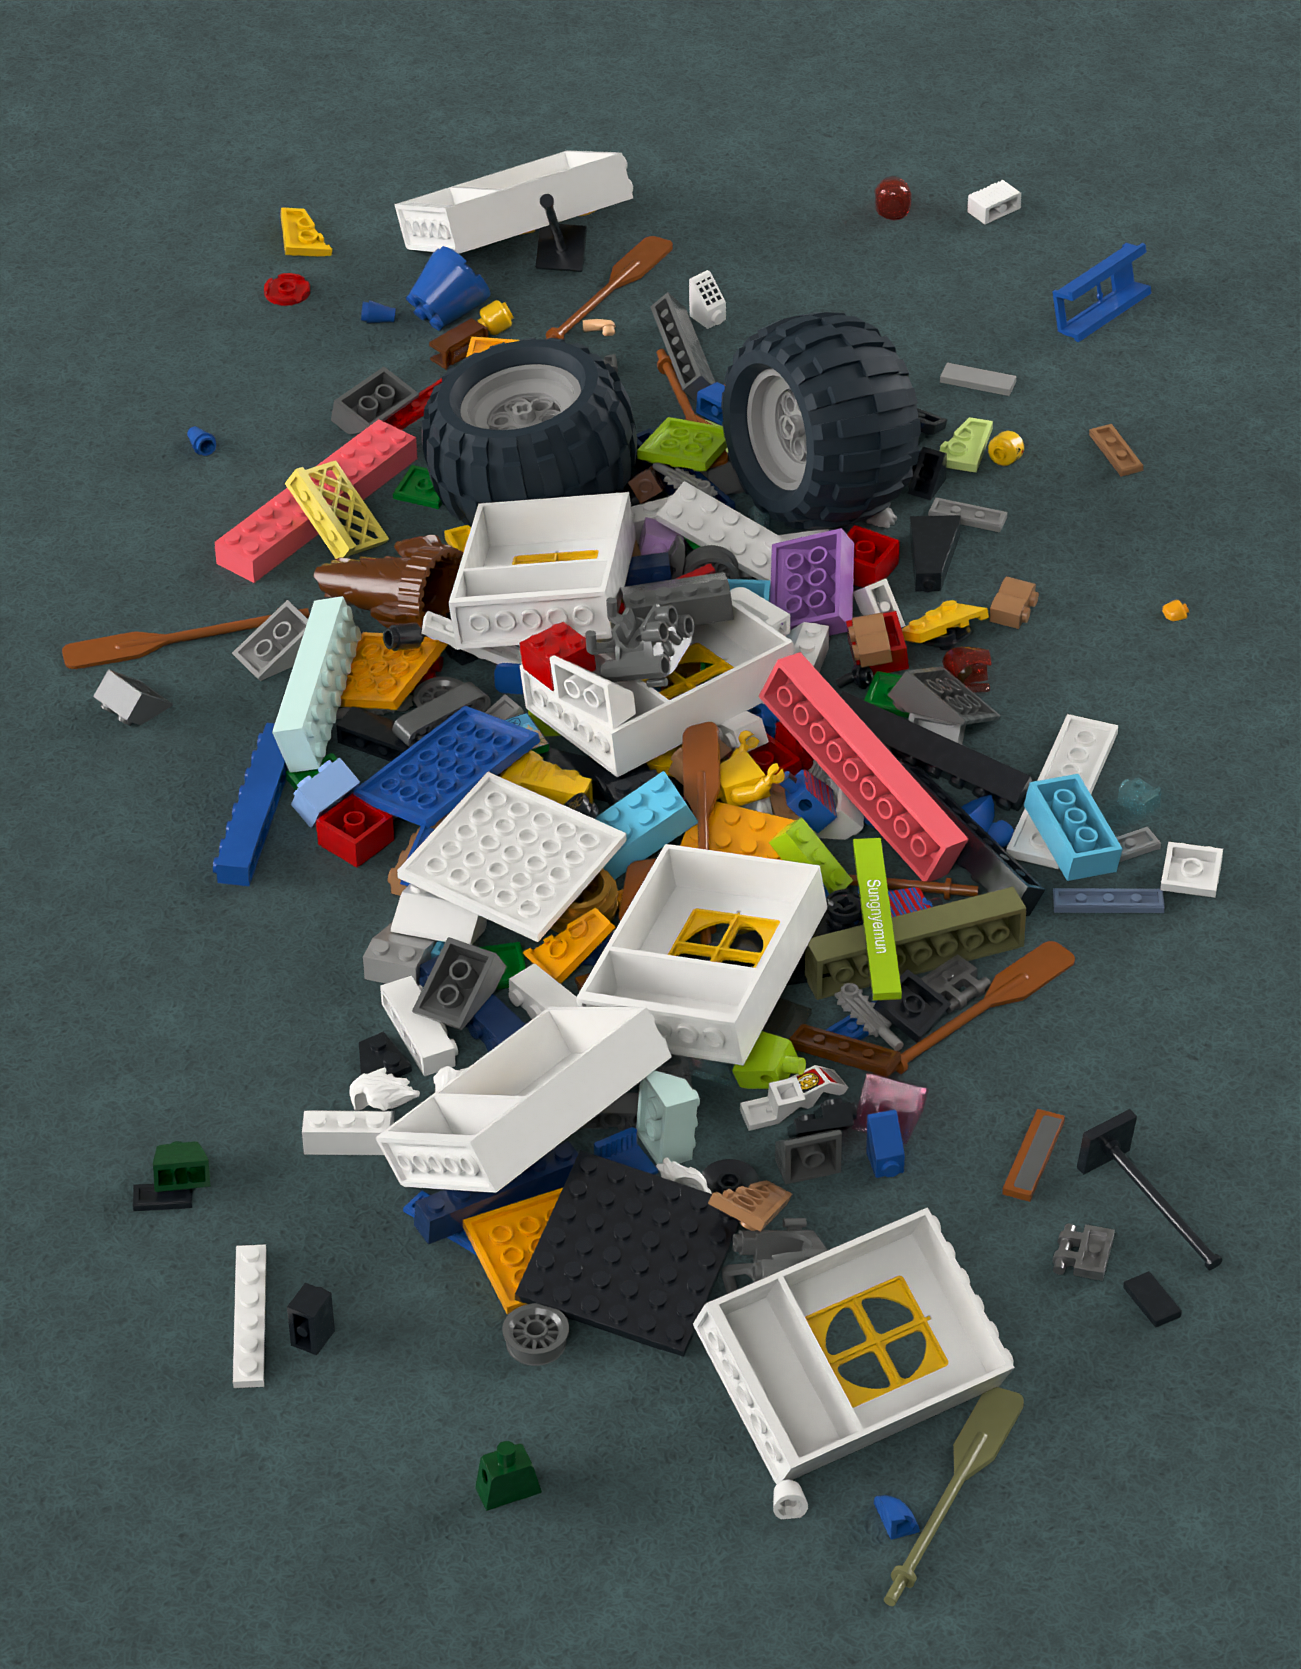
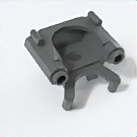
(642, 646)
(772, 1251)

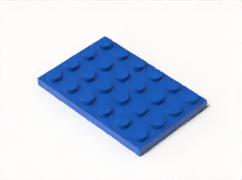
(445, 766)

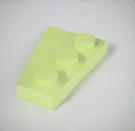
(967, 445)

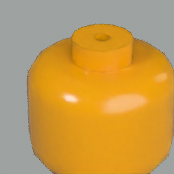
(1175, 610)

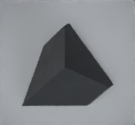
(928, 473)

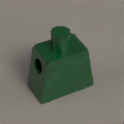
(180, 1166)
(506, 1476)

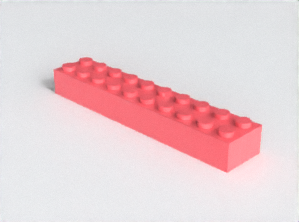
(281, 524)
(863, 767)

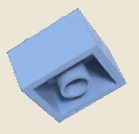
(323, 791)

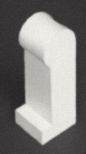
(762, 608)

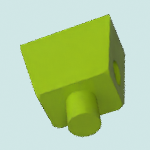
(769, 1061)

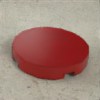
(287, 289)

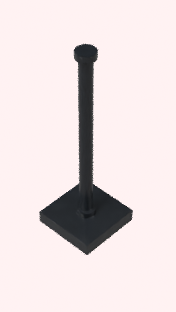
(560, 245)
(1111, 1141)

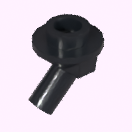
(861, 675)

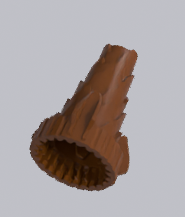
(396, 587)

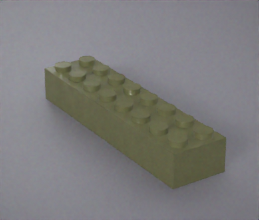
(922, 940)

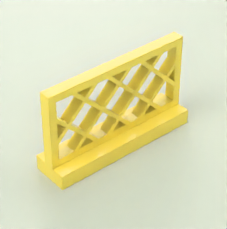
(325, 516)

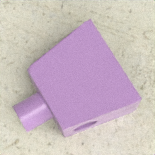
(656, 537)

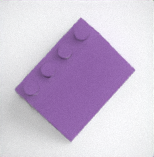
(814, 579)

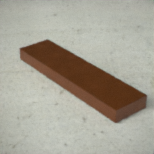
(845, 1050)

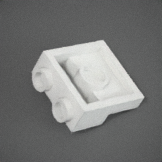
(1191, 869)

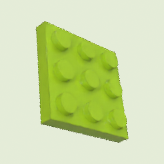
(684, 444)

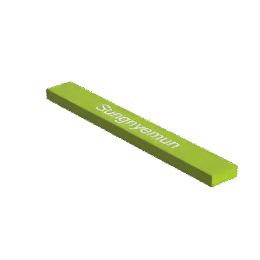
(877, 919)

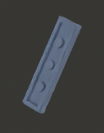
(1107, 900)

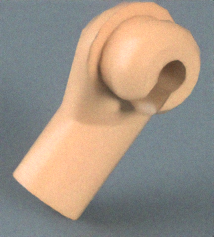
(598, 325)

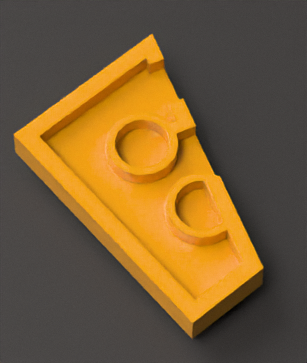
(567, 950)

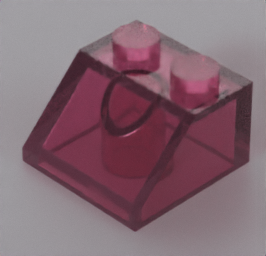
(888, 1094)

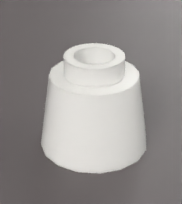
(789, 1500)

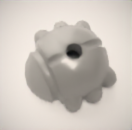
(883, 519)

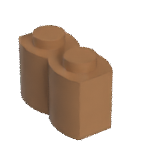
(1013, 602)
(871, 640)

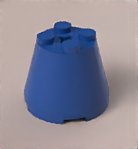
(446, 289)

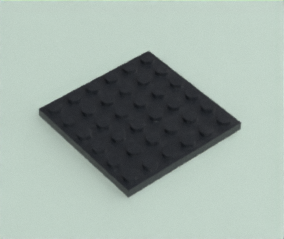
(629, 1253)

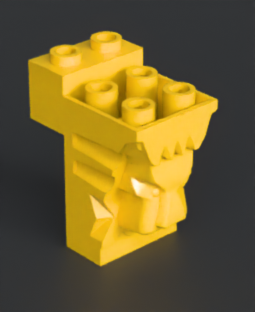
(547, 778)

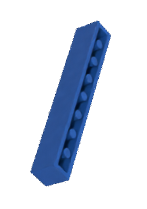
(252, 813)

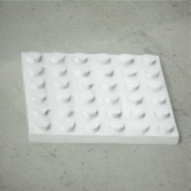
(512, 856)

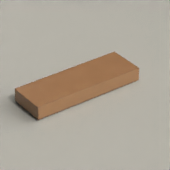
(1116, 450)

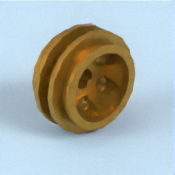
(599, 894)

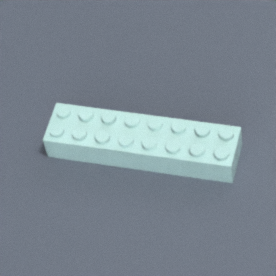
(316, 684)

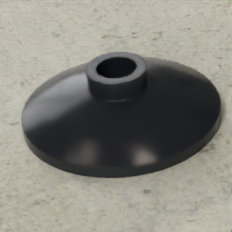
(948, 641)
(729, 1173)

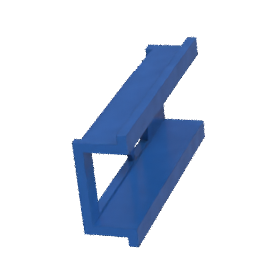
(1123, 296)

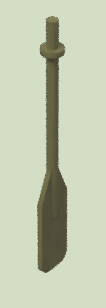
(973, 1450)

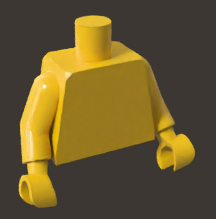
(742, 778)

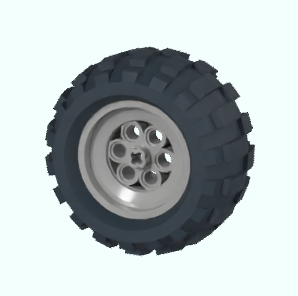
(820, 420)
(528, 427)

